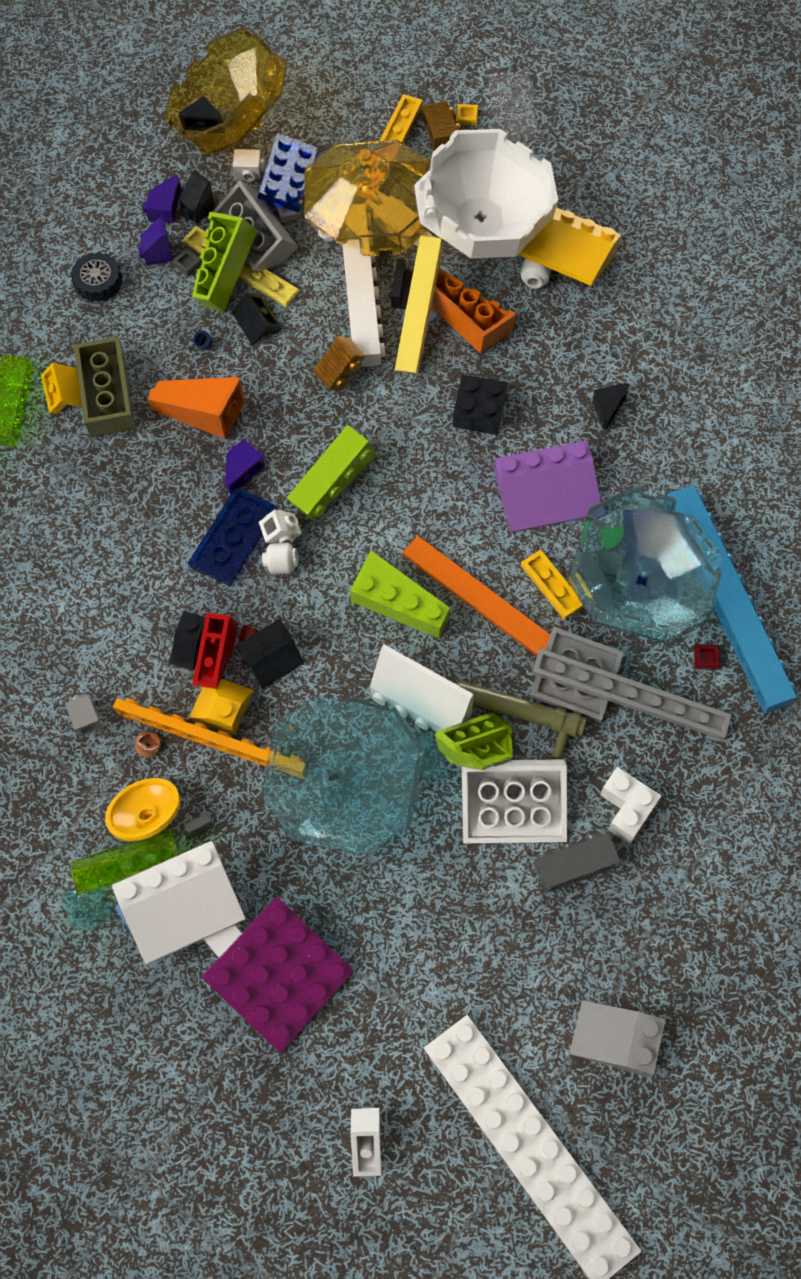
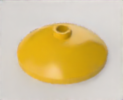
(142, 809)

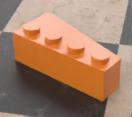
(470, 314)

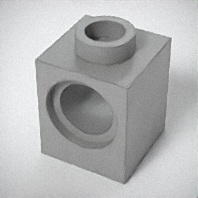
(83, 715)

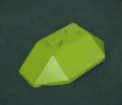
(477, 742)

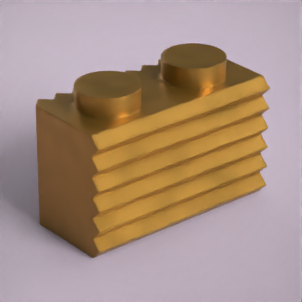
(439, 122)
(339, 363)

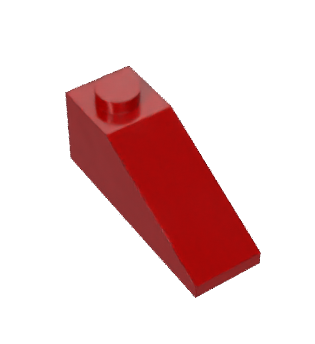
(214, 649)

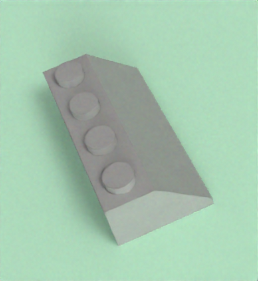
(272, 242)

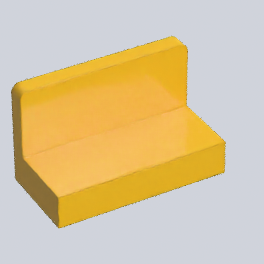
(61, 387)

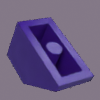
(163, 200)
(155, 244)
(242, 464)

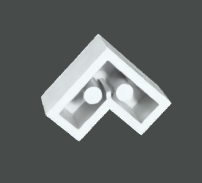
(634, 800)

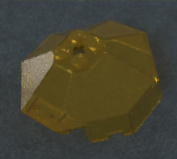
(239, 80)
(366, 206)

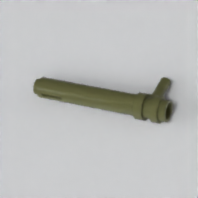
(556, 718)

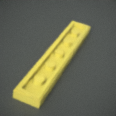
(263, 281)
(419, 305)

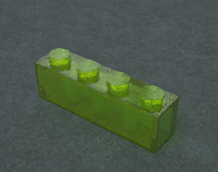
(15, 382)
(122, 861)

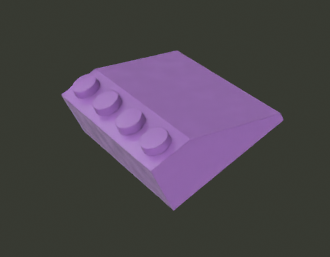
(547, 485)

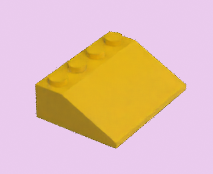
(573, 246)

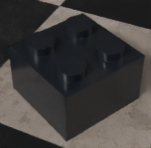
(480, 404)

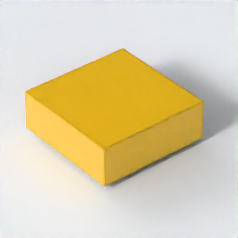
(467, 114)

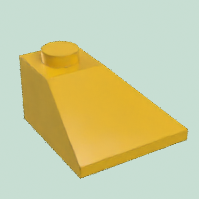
(222, 706)

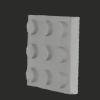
(584, 651)

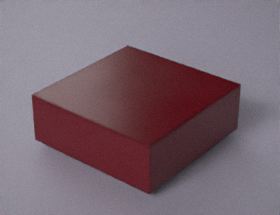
(706, 657)

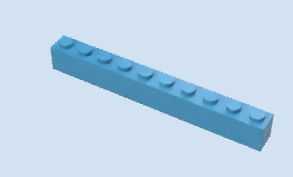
(740, 619)

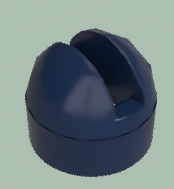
(199, 339)

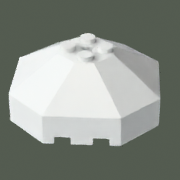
(491, 178)

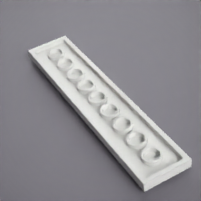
(532, 1151)

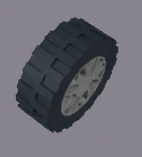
(86, 275)

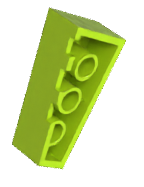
(223, 259)
(332, 472)
(398, 597)

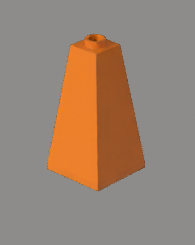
(202, 403)

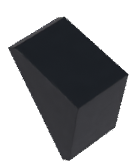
(200, 116)
(608, 401)

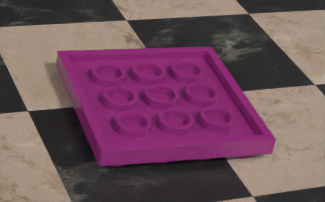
(277, 974)

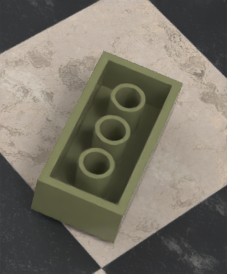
(104, 386)

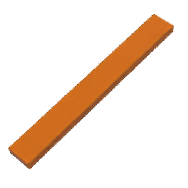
(476, 595)

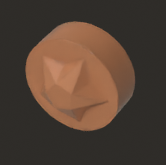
(147, 744)

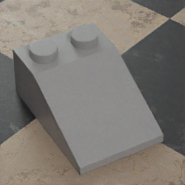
(618, 1038)

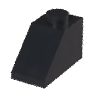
(196, 198)
(187, 641)

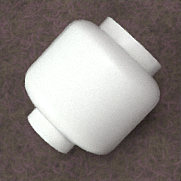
(534, 274)
(280, 558)

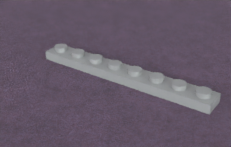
(631, 694)

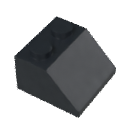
(270, 653)

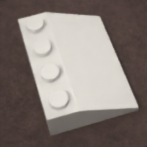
(419, 692)
(515, 801)
(178, 902)

